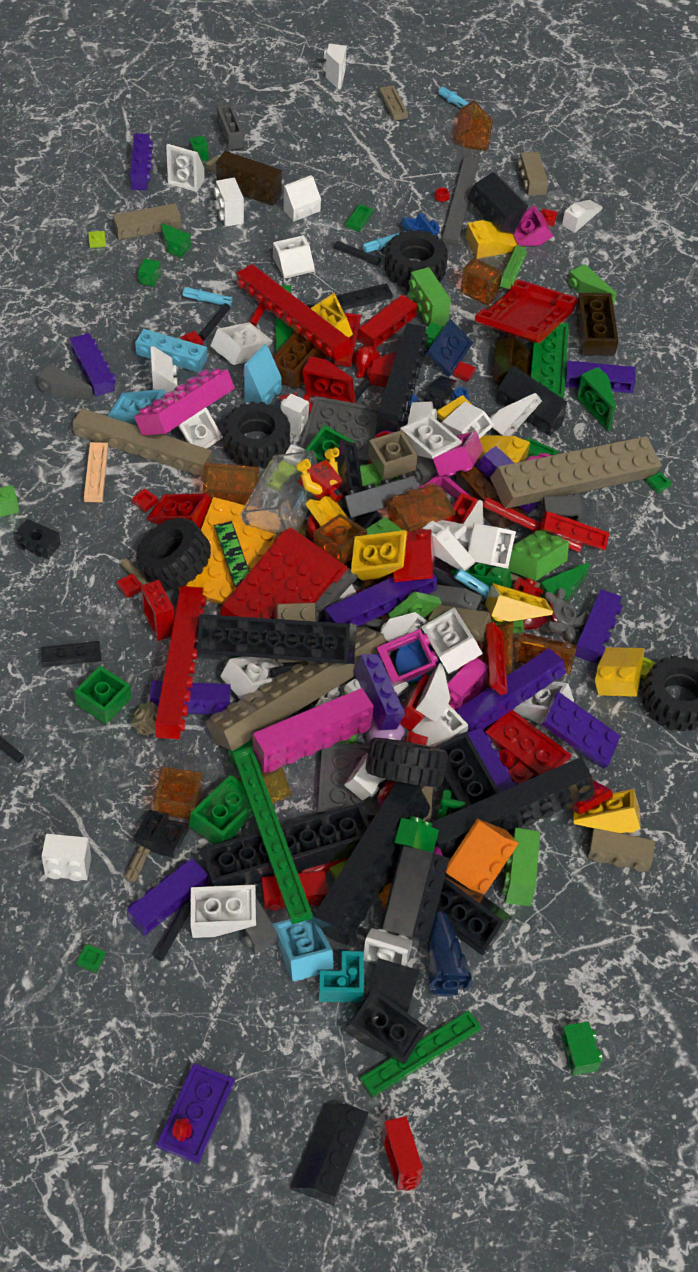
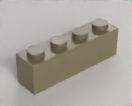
(146, 221)

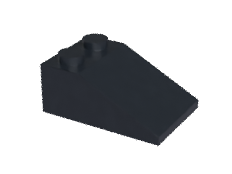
(385, 1027)

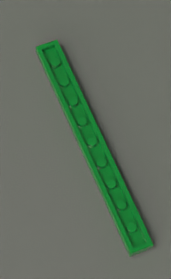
(272, 836)

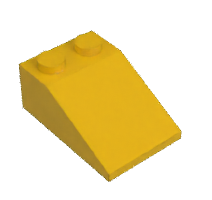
(488, 240)
(511, 446)
(378, 554)
(515, 605)
(619, 671)
(615, 815)

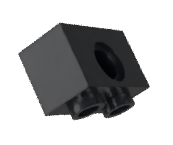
(37, 539)

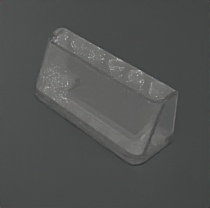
(278, 497)

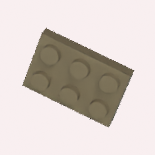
(295, 611)

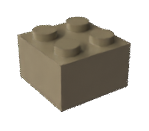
(392, 455)

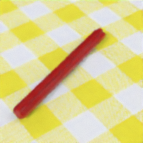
(522, 520)

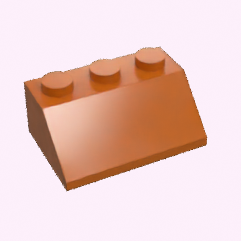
(481, 856)

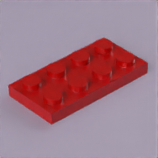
(527, 743)

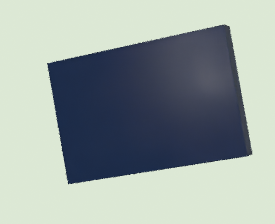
(449, 347)

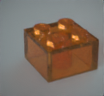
(480, 281)
(338, 537)
(178, 792)

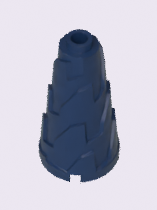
(447, 963)

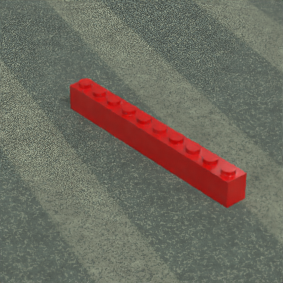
(294, 312)
(180, 664)

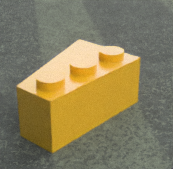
(333, 313)

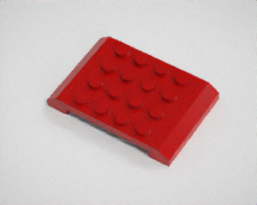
(528, 311)
(287, 573)

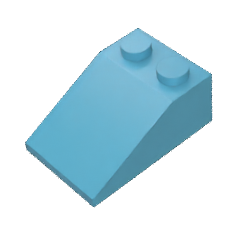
(261, 377)
(131, 402)
(303, 948)

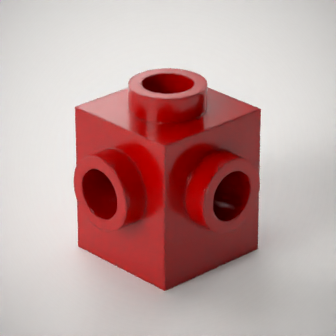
(527, 586)

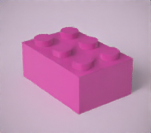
(460, 457)

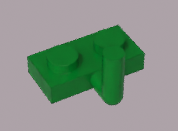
(448, 804)

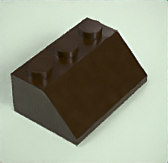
(508, 353)

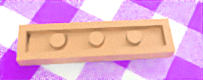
(96, 472)

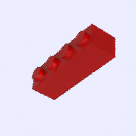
(387, 322)

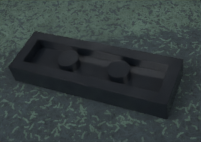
(71, 653)

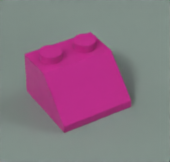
(532, 229)

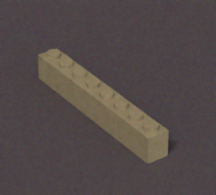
(154, 447)

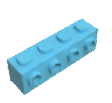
(183, 353)

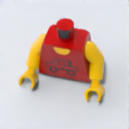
(321, 478)

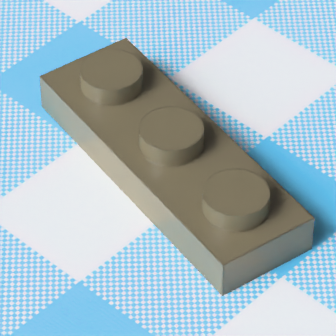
(393, 102)

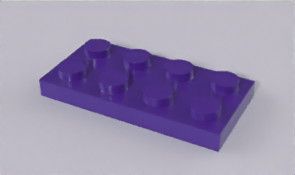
(581, 730)
(202, 1103)

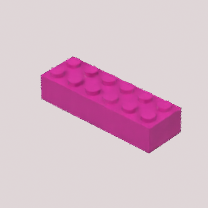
(184, 401)
(312, 730)

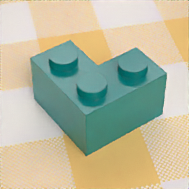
(344, 985)

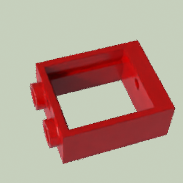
(157, 610)
(402, 1153)

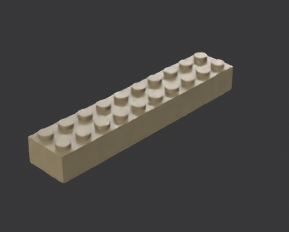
(575, 472)
(286, 694)

